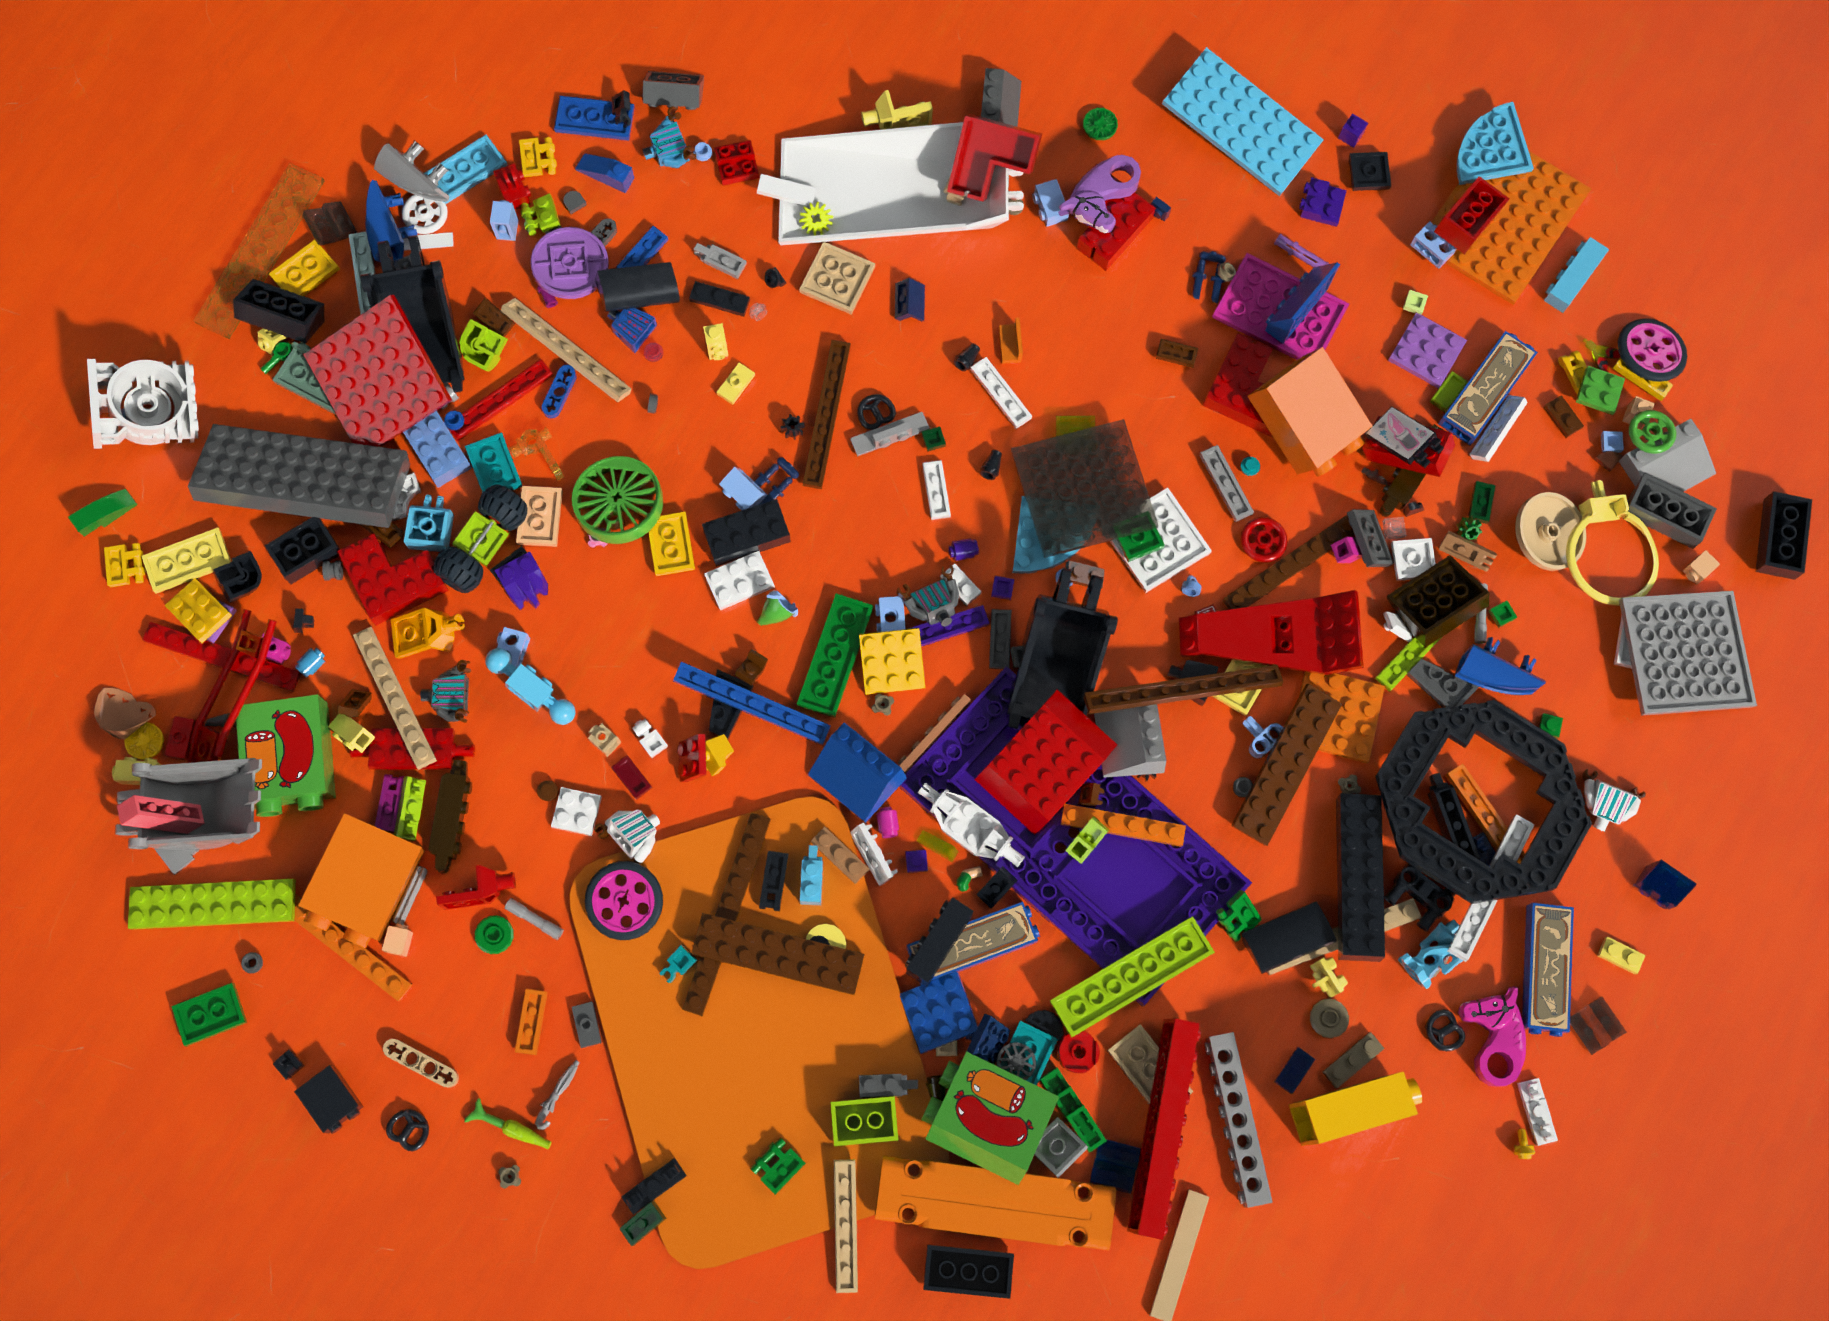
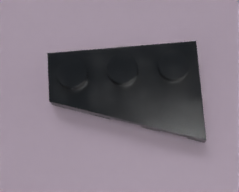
(722, 715)

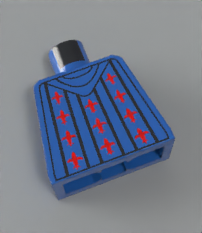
(632, 326)

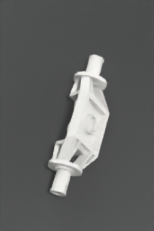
(970, 825)

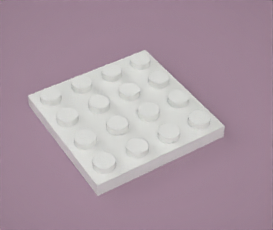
(1181, 540)

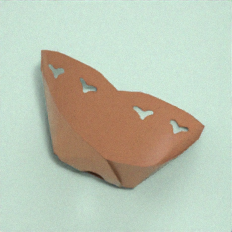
(121, 718)

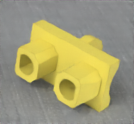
(1326, 978)

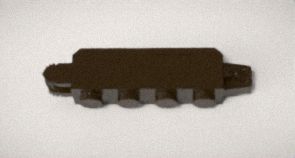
(1401, 489)
(449, 816)

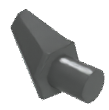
(218, 721)

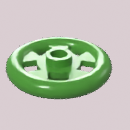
(1663, 421)

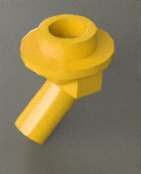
(1523, 1150)

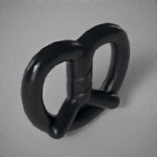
(875, 411)
(1441, 1033)
(407, 1113)

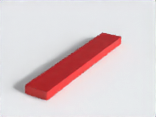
(502, 398)

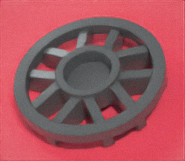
(1016, 1061)

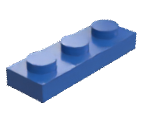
(644, 249)

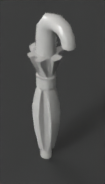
(548, 1106)

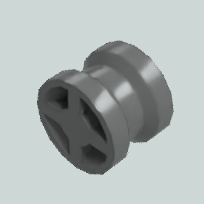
(332, 570)

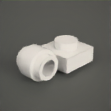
(652, 741)

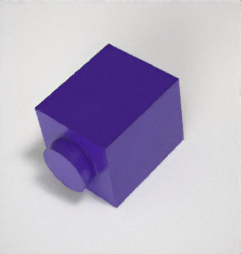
(1353, 130)

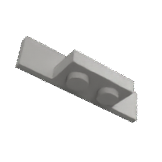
(889, 434)

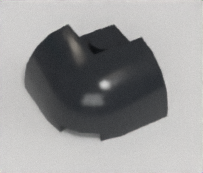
(239, 577)

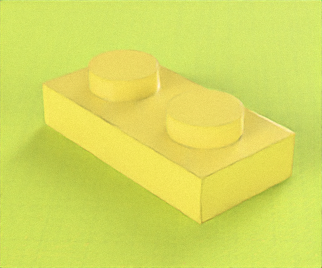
(1621, 955)

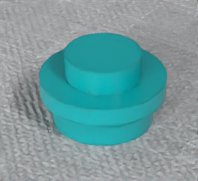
(1250, 466)

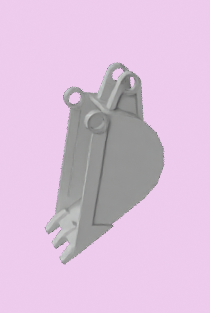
(220, 787)

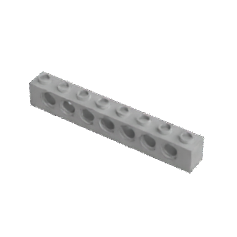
(1261, 1194)

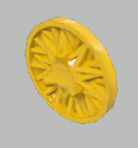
(145, 742)

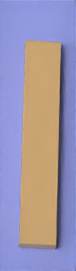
(845, 1226)
(1179, 1256)

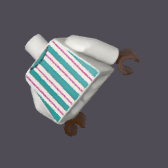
(1609, 802)
(631, 832)

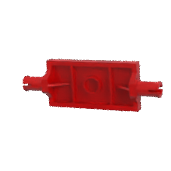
(390, 750)

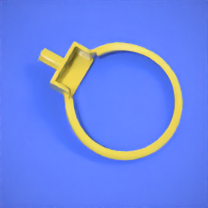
(1603, 509)

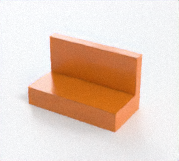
(1011, 342)

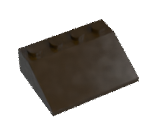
(1439, 600)

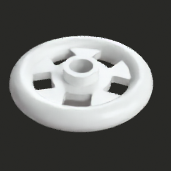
(429, 226)

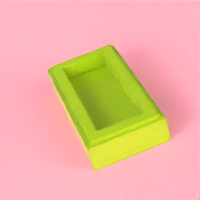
(1448, 391)

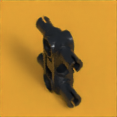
(1424, 892)

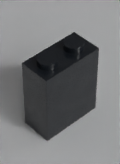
(329, 1099)

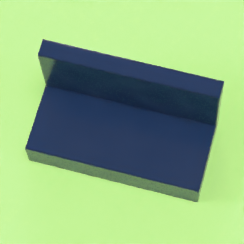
(909, 299)

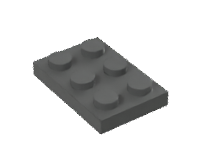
(1370, 538)

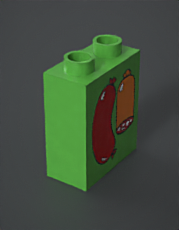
(294, 752)
(989, 1117)

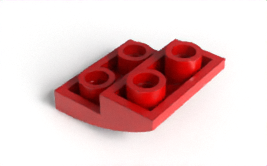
(736, 162)

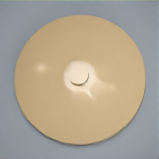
(1544, 529)

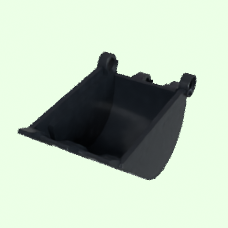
(426, 305)
(1060, 649)

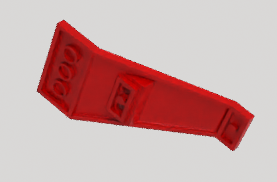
(1319, 632)

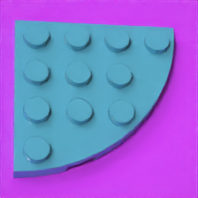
(1494, 147)
(1028, 553)

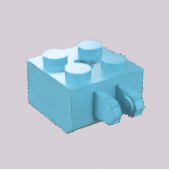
(421, 519)

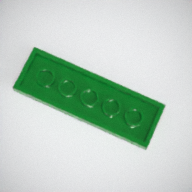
(835, 655)

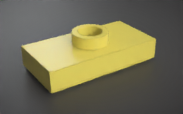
(735, 383)

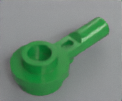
(280, 353)

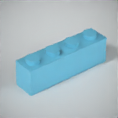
(1576, 275)

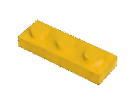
(1656, 389)

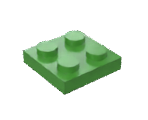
(1600, 390)

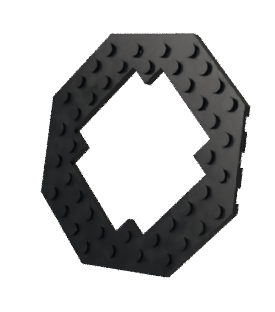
(1446, 862)

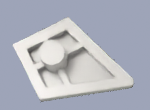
(1397, 626)

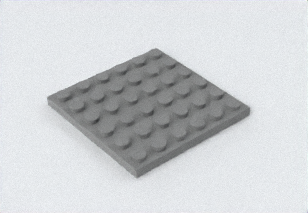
(1687, 653)

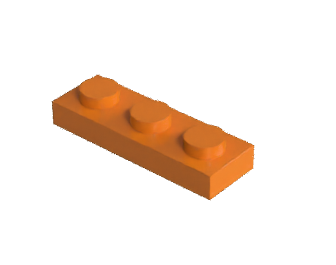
(531, 1022)

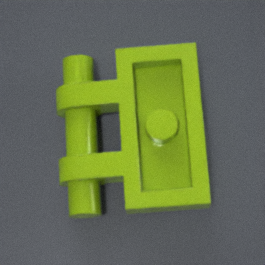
(544, 210)

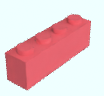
(160, 814)

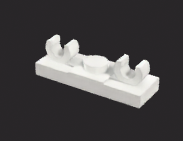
(872, 854)
(1537, 1112)

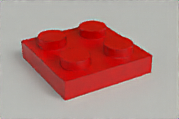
(692, 758)

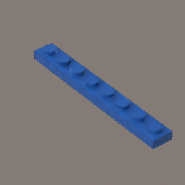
(751, 703)

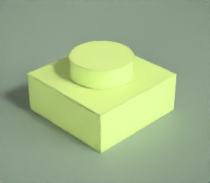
(1415, 302)

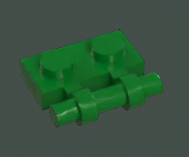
(1243, 911)
(782, 1170)

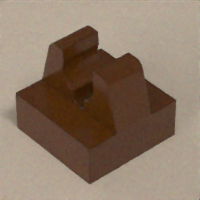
(1090, 793)

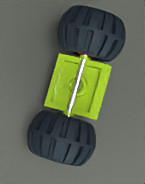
(480, 538)

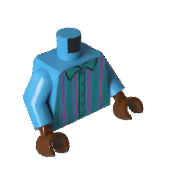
(668, 143)

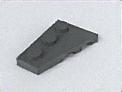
(1440, 685)

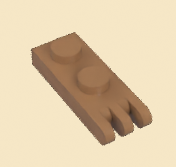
(1467, 551)

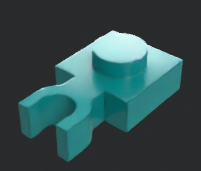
(680, 962)

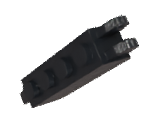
(1450, 815)

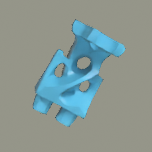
(1423, 972)

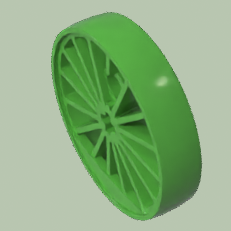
(617, 499)

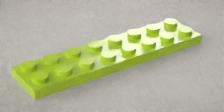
(212, 904)
(1131, 976)

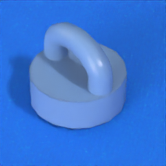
(1191, 587)

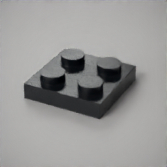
(1369, 171)

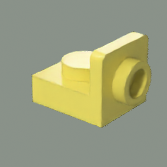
(268, 340)

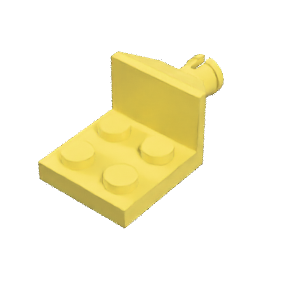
(899, 118)

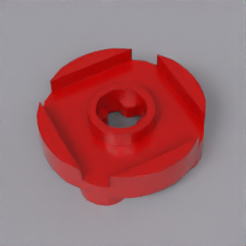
(1066, 1054)

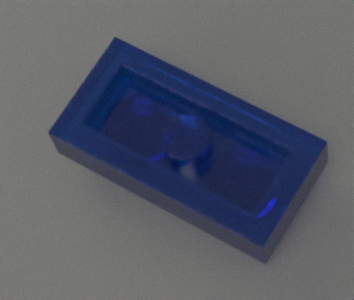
(1294, 1070)

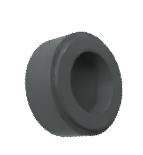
(652, 405)

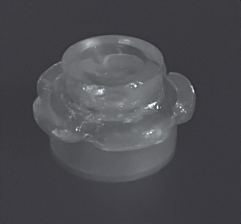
(758, 311)

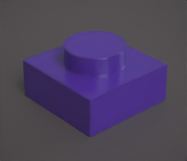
(1002, 587)
(916, 861)

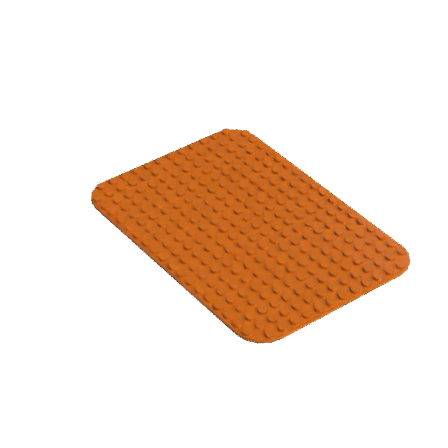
(763, 1051)

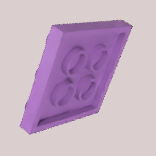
(1427, 350)

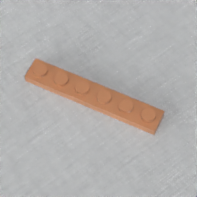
(934, 733)

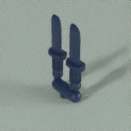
(1200, 276)
(788, 468)

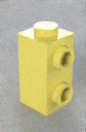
(716, 341)
(352, 732)
(123, 770)

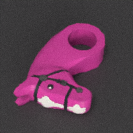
(1506, 1036)

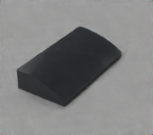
(637, 286)
(1288, 937)

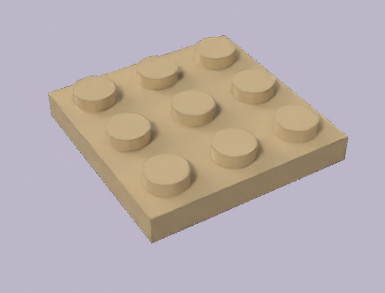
(837, 278)

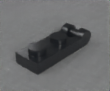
(774, 880)

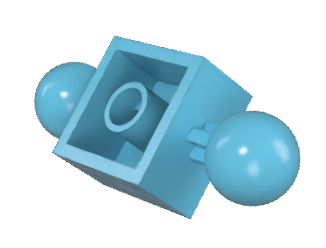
(529, 687)

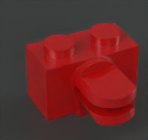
(511, 185)

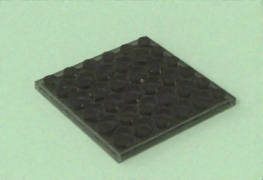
(1084, 488)

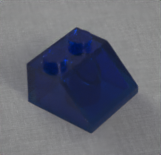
(1664, 884)

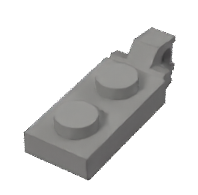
(720, 259)

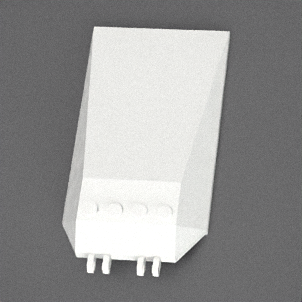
(886, 185)

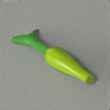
(509, 1127)

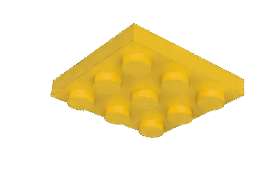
(892, 661)

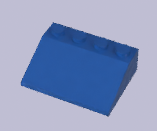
(1300, 302)
(856, 772)

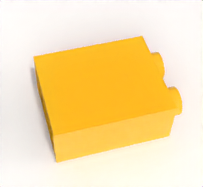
(1355, 1108)

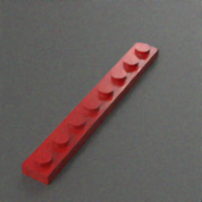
(217, 656)

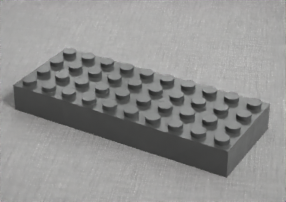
(300, 475)

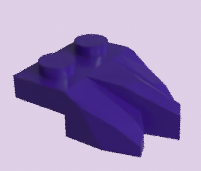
(523, 580)

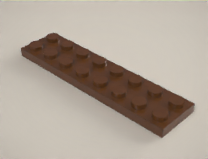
(1286, 764)
(778, 954)

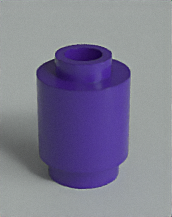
(963, 549)

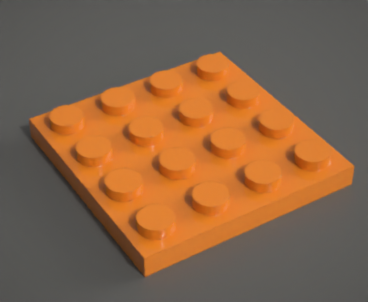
(1357, 718)

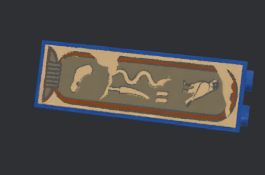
(1488, 388)
(988, 939)
(1547, 969)

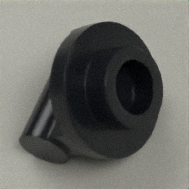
(774, 278)

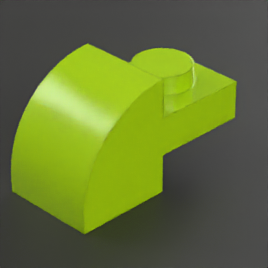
(1087, 840)

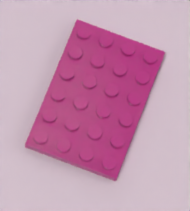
(1256, 295)

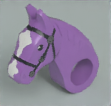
(1096, 187)

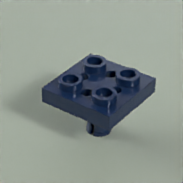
(988, 1039)

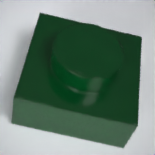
(933, 439)

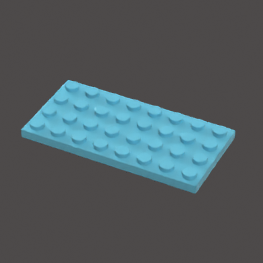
(1242, 121)

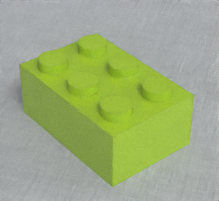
(864, 1121)

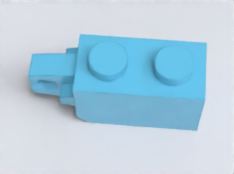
(811, 878)

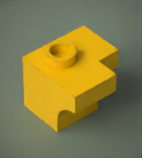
(717, 752)

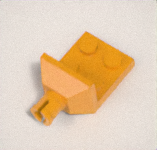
(423, 631)

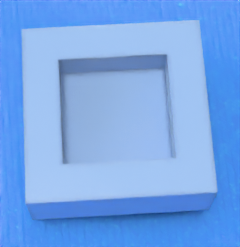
(1612, 441)

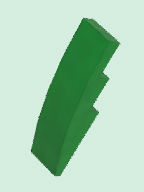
(1073, 1109)

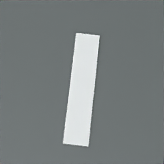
(432, 241)

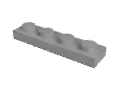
(1226, 483)

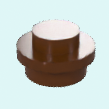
(547, 790)

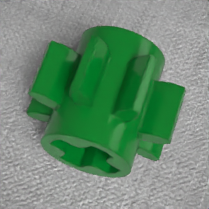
(1469, 528)

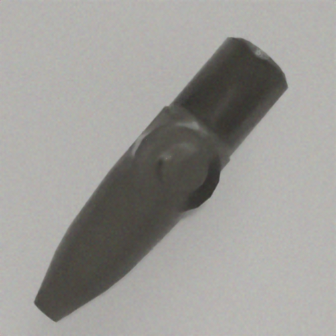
(1374, 475)

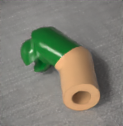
(965, 877)

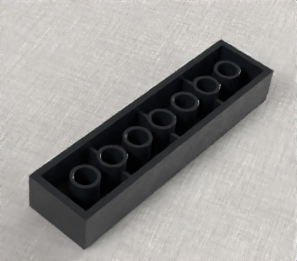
(1360, 878)

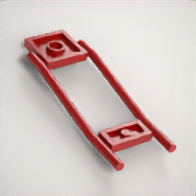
(207, 742)

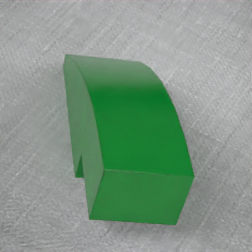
(102, 511)

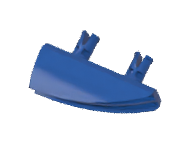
(381, 225)
(1496, 674)

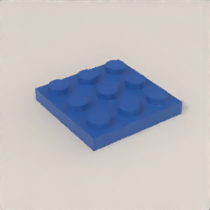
(939, 1012)

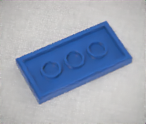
(590, 118)

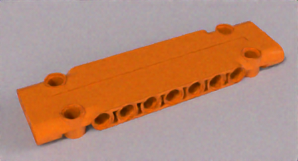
(989, 1205)

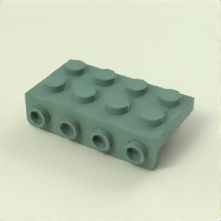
(299, 378)

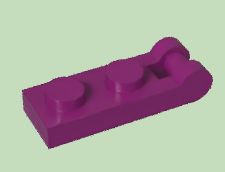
(389, 803)

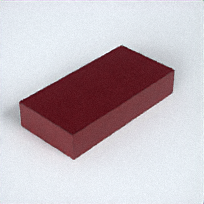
(631, 777)

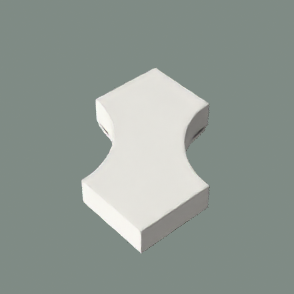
(409, 490)

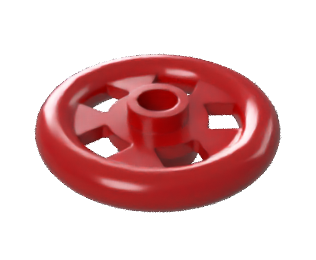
(1269, 524)

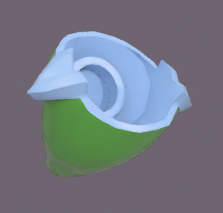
(776, 609)

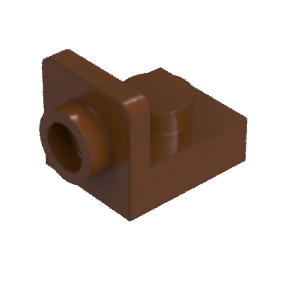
(752, 667)

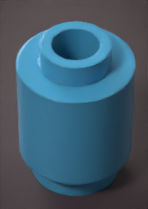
(310, 662)

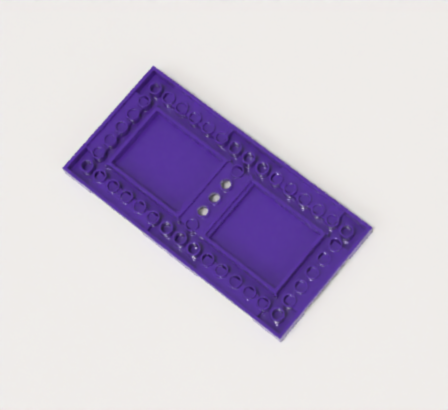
(1126, 885)

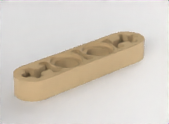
(422, 1060)

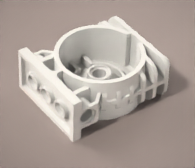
(144, 424)

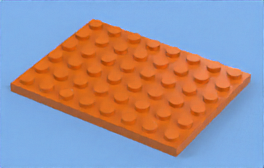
(1522, 232)

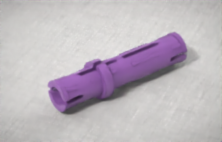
(1281, 241)

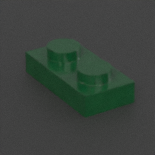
(1482, 501)
(642, 1223)

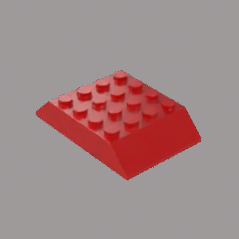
(1046, 762)

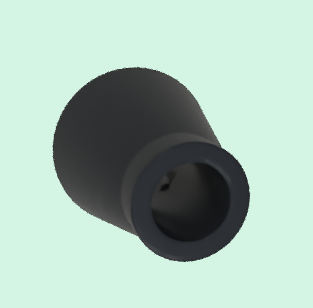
(966, 358)
(991, 466)

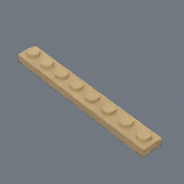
(566, 350)
(394, 698)
(1393, 917)

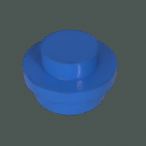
(454, 420)

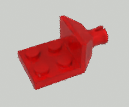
(489, 888)

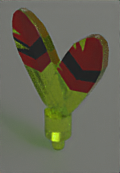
(1600, 352)

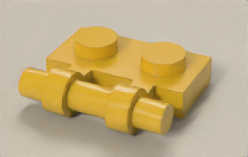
(531, 157)
(117, 565)

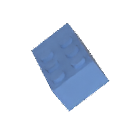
(437, 449)

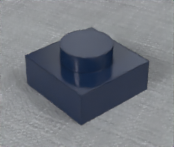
(1162, 209)

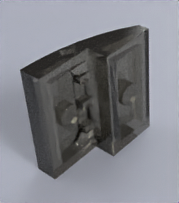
(329, 223)
(1596, 1025)

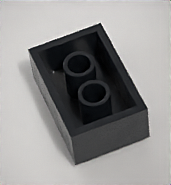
(303, 549)

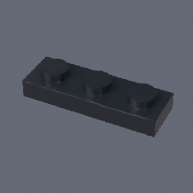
(719, 298)

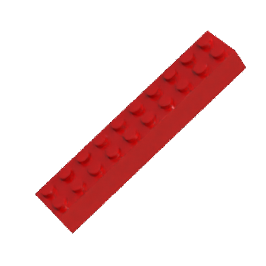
(1163, 1130)

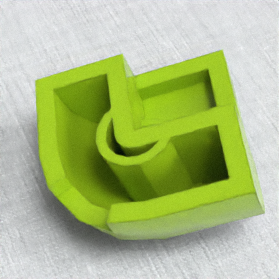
(481, 345)

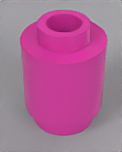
(887, 822)

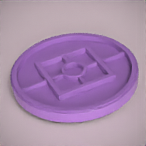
(568, 261)

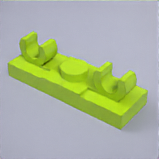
(409, 808)

